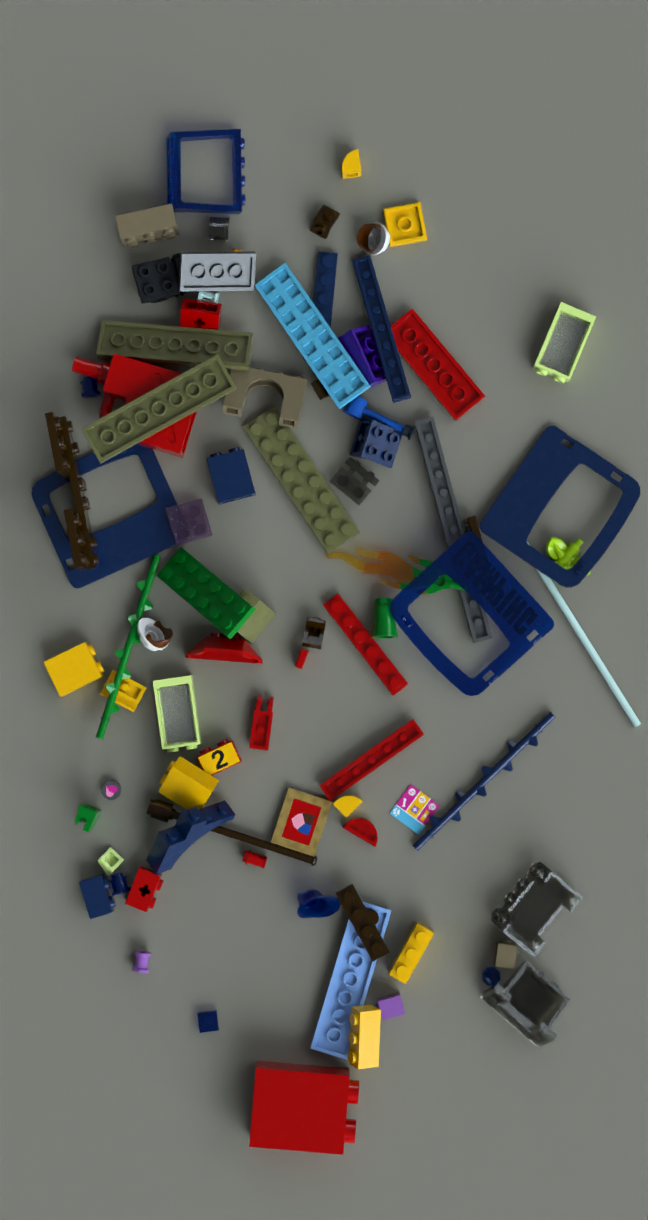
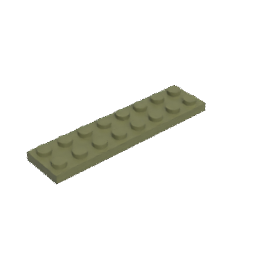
(174, 344)
(159, 408)
(301, 480)

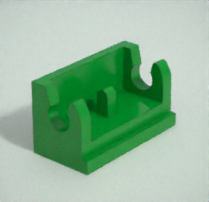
(87, 814)

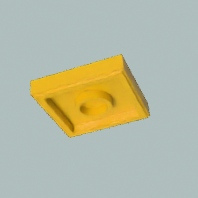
(405, 224)

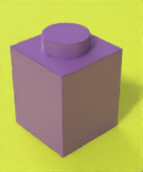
(390, 1006)

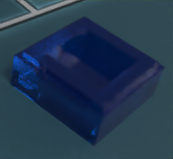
(208, 1021)

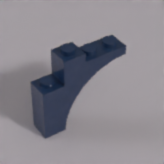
(189, 828)

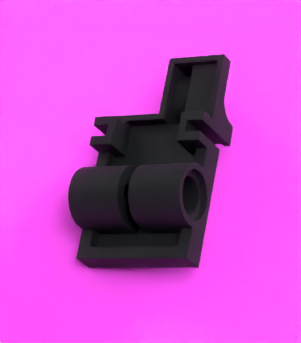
(157, 279)

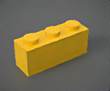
(411, 952)
(364, 1036)

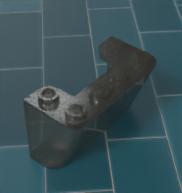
(533, 906)

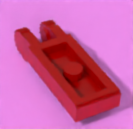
(261, 725)

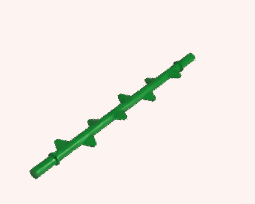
(124, 653)

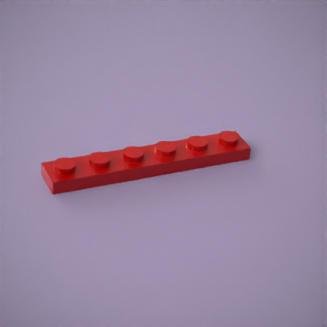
(365, 644)
(371, 760)

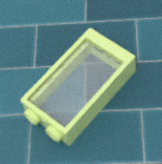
(564, 343)
(177, 713)

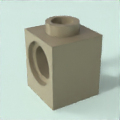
(505, 954)

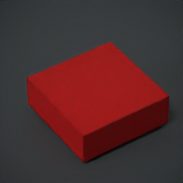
(301, 658)

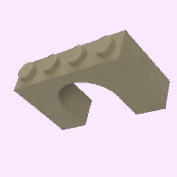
(289, 387)

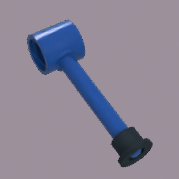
(357, 408)

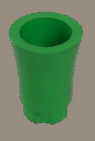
(383, 624)

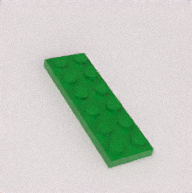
(206, 593)

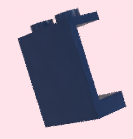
(231, 475)

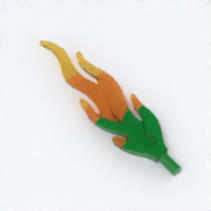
(397, 568)

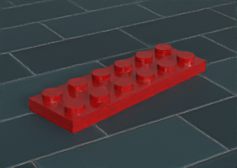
(435, 365)

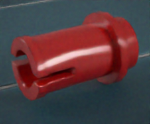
(254, 859)

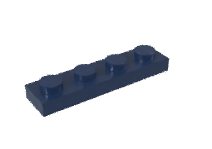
(325, 284)

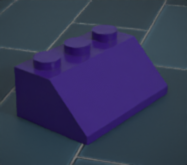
(364, 352)

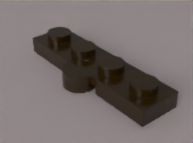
(363, 922)

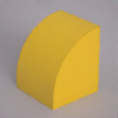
(351, 165)
(347, 804)

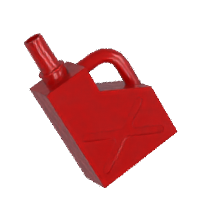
(130, 379)

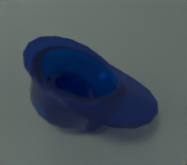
(316, 905)

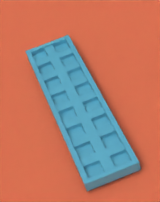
(312, 335)

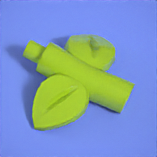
(564, 555)

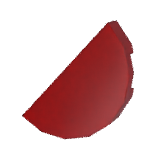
(363, 829)

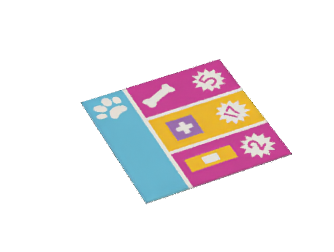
(414, 809)

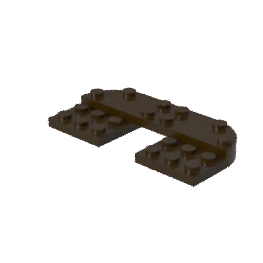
(66, 464)

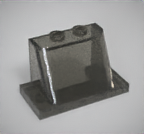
(528, 1003)

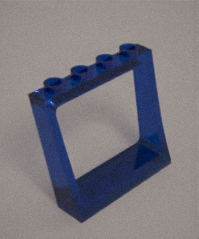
(173, 150)

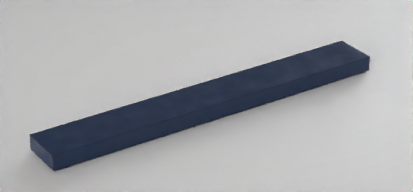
(381, 329)

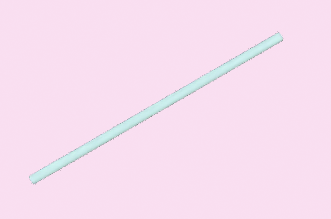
(590, 649)

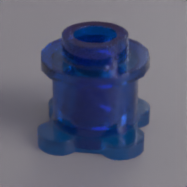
(90, 387)
(119, 884)

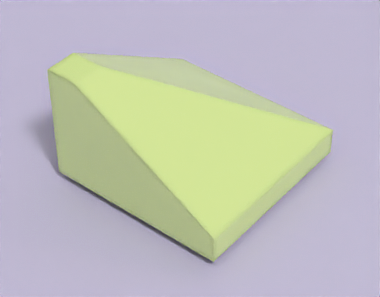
(110, 861)

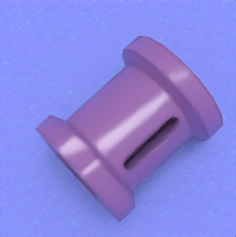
(141, 961)

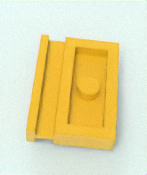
(129, 692)

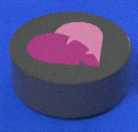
(111, 790)

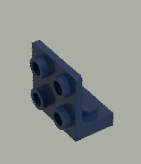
(376, 442)

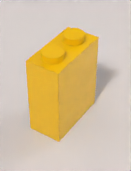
(74, 668)
(187, 784)

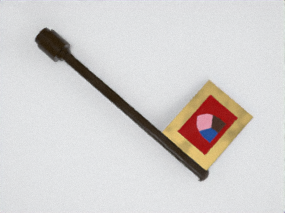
(295, 833)

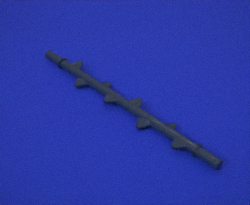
(479, 788)

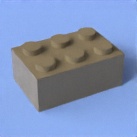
(147, 225)

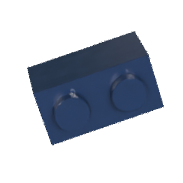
(97, 896)

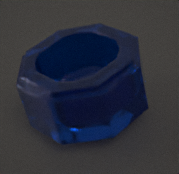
(490, 976)

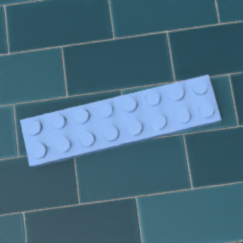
(346, 989)

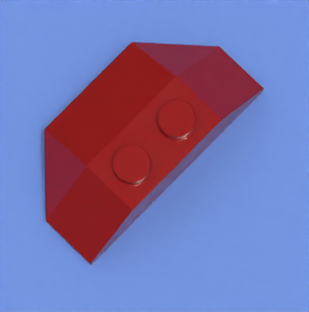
(224, 650)

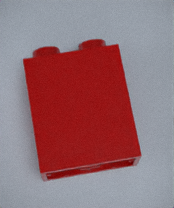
(302, 1107)

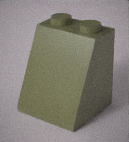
(258, 620)

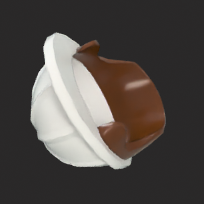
(373, 238)
(153, 634)

